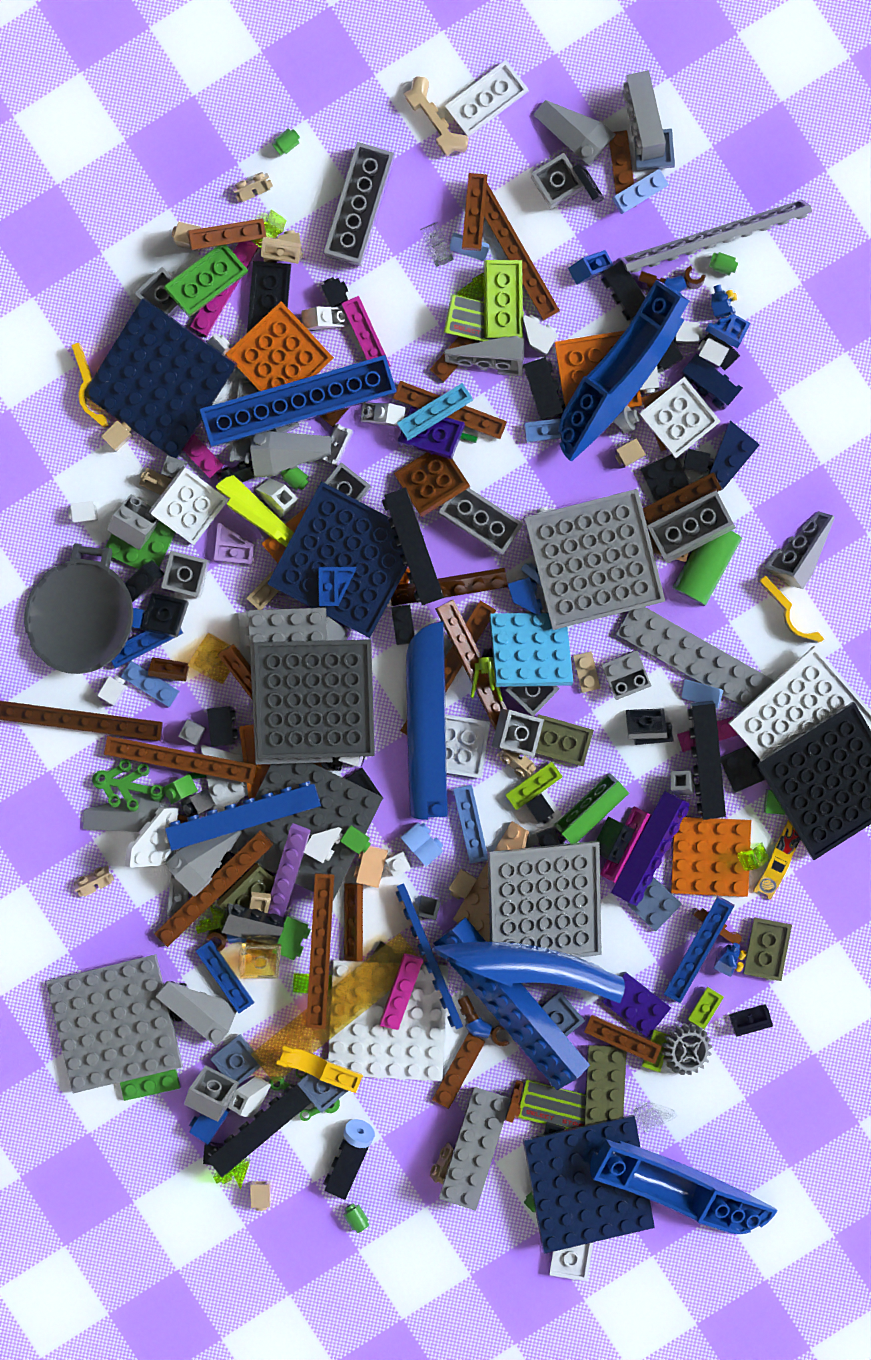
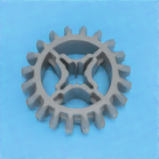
(698, 1041)

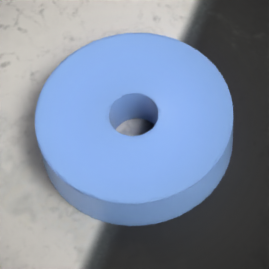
(359, 1133)

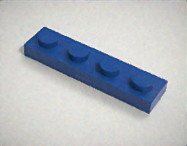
(140, 645)
(225, 976)

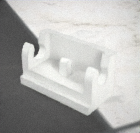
(339, 440)

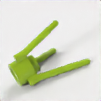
(487, 667)

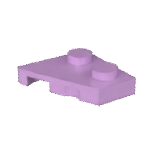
(232, 547)

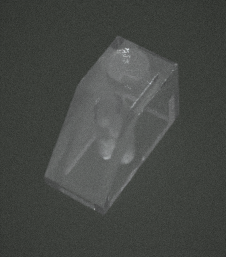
(436, 244)
(652, 1115)

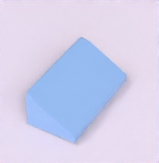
(456, 245)
(700, 692)

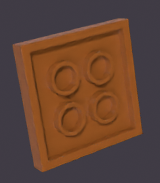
(431, 481)

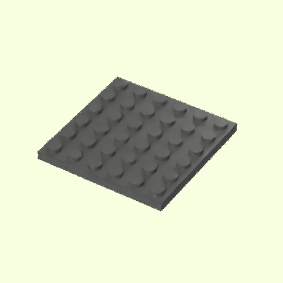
(314, 698)
(341, 806)

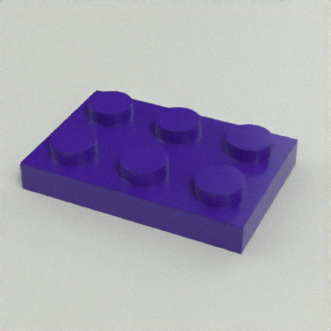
(438, 439)
(639, 1006)

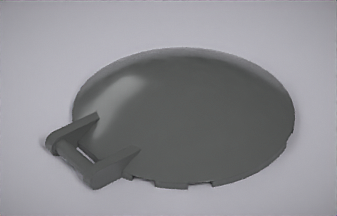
(79, 613)

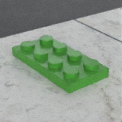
(206, 279)

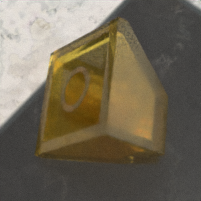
(207, 661)
(259, 961)

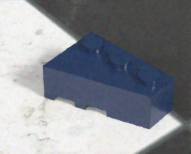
(710, 382)
(732, 453)

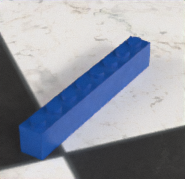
(243, 816)

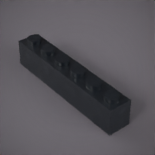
(630, 298)
(413, 546)
(707, 759)
(259, 1130)

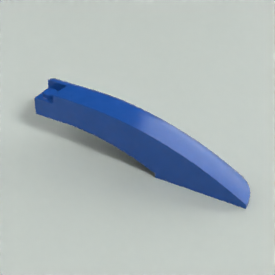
(622, 371)
(427, 723)
(532, 964)
(679, 1188)

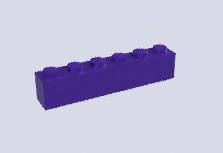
(650, 848)

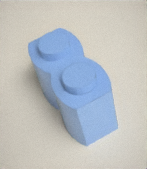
(422, 843)

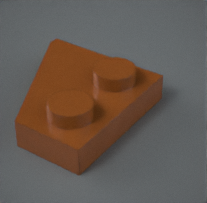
(514, 1107)

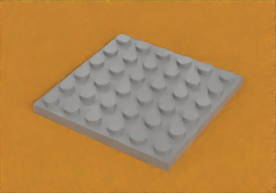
(595, 559)
(547, 897)
(114, 1024)

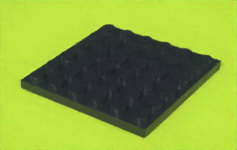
(824, 780)

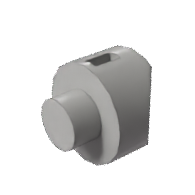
(627, 420)

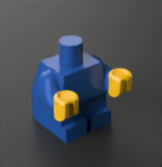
(721, 302)
(727, 959)

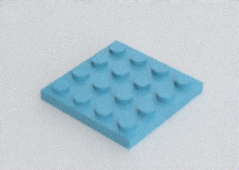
(529, 651)

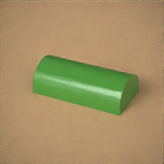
(706, 567)
(591, 809)

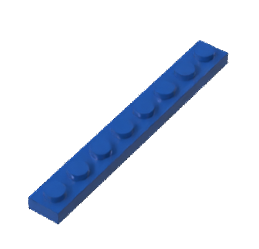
(425, 949)

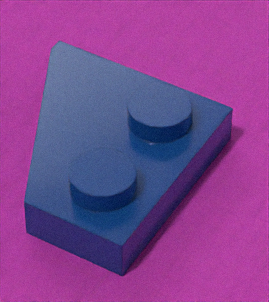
(730, 329)
(333, 584)

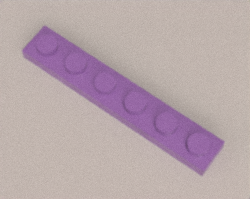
(288, 869)

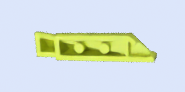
(253, 510)

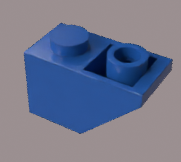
(523, 595)

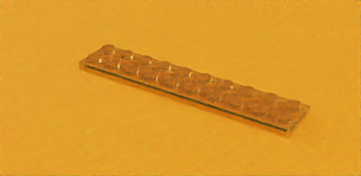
(344, 1004)

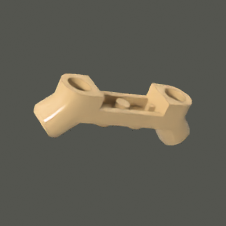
(417, 98)

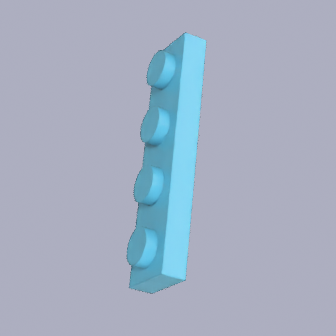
(435, 411)

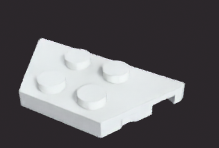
(222, 790)

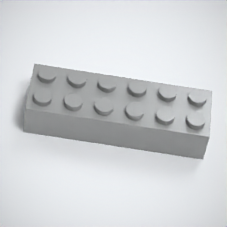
(359, 204)
(474, 1148)

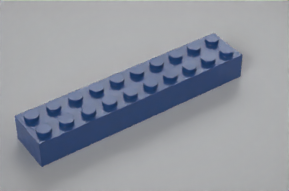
(297, 401)
(520, 1016)

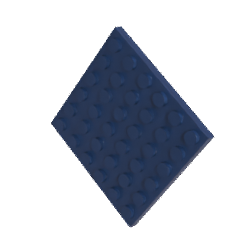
(159, 378)
(342, 534)
(566, 1198)

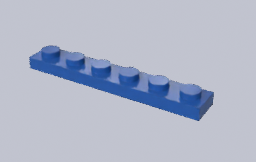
(699, 949)

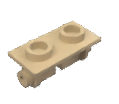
(258, 182)
(154, 481)
(522, 768)
(85, 884)
(439, 1169)

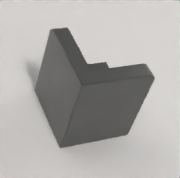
(429, 907)

